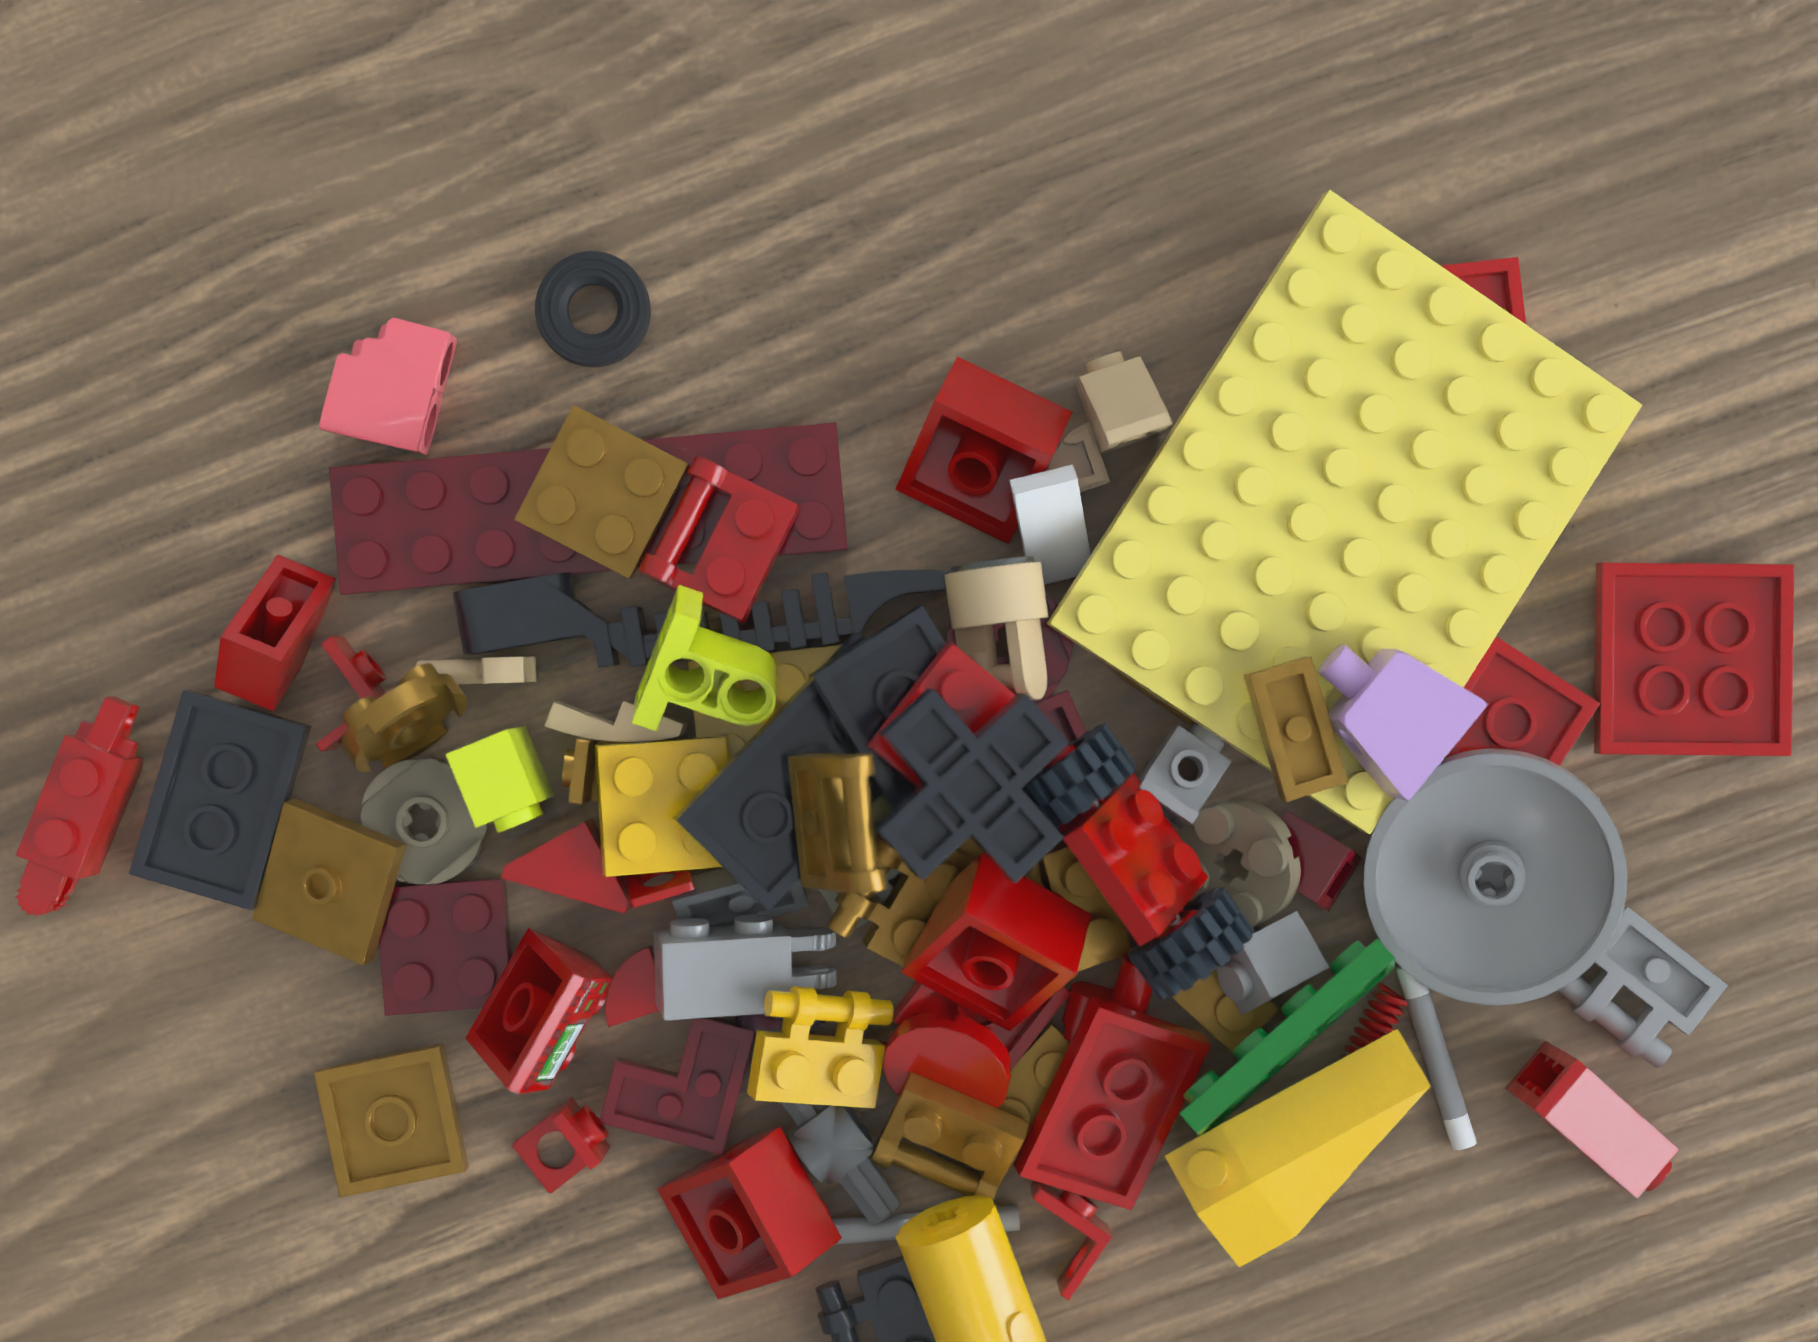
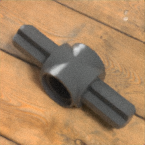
(837, 1148)

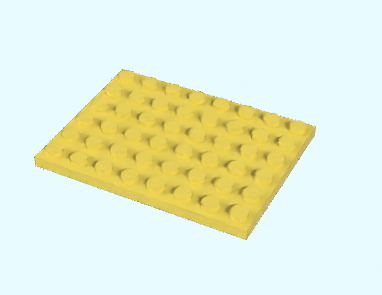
(1350, 474)

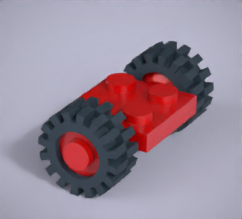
(1139, 863)

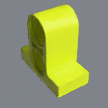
(709, 686)

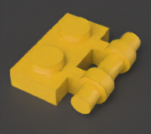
(819, 1068)

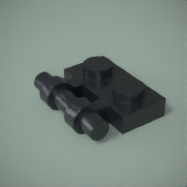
(887, 1300)

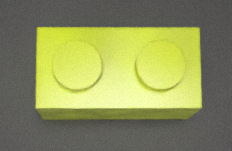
(501, 779)

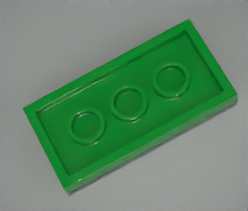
(1307, 1016)

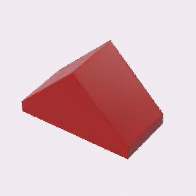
(571, 868)

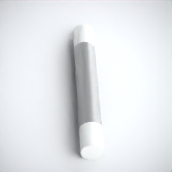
(1437, 1062)

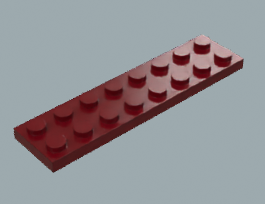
(456, 514)

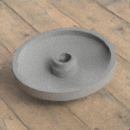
(1496, 878)

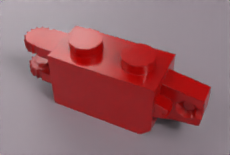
(79, 807)

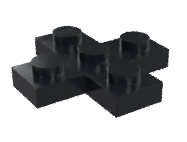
(971, 785)

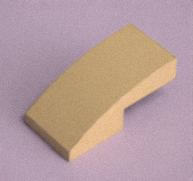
(585, 724)

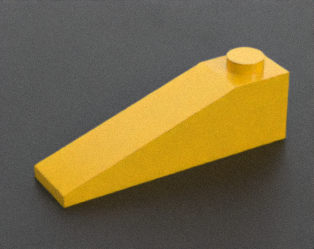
(1285, 1157)

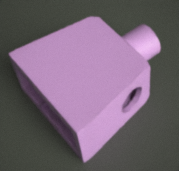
(1397, 715)

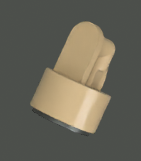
(996, 594)

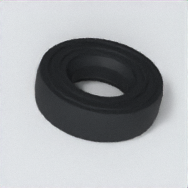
(584, 270)

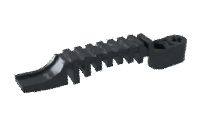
(548, 611)

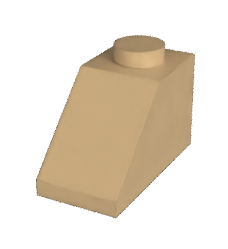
(1121, 402)

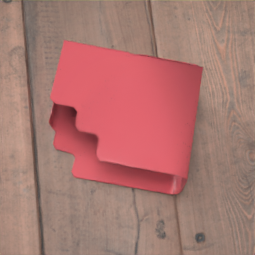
(391, 386)

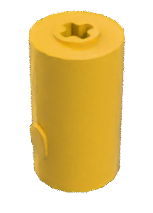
(968, 1274)

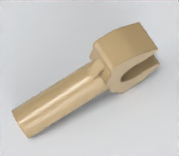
(487, 669)

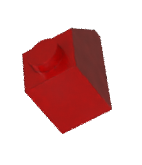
(272, 633)

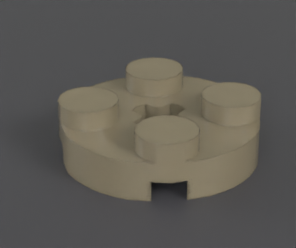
(429, 785)
(1265, 851)

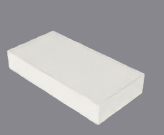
(1052, 522)

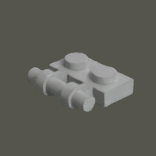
(1656, 973)

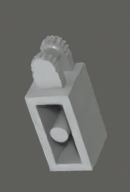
(732, 966)

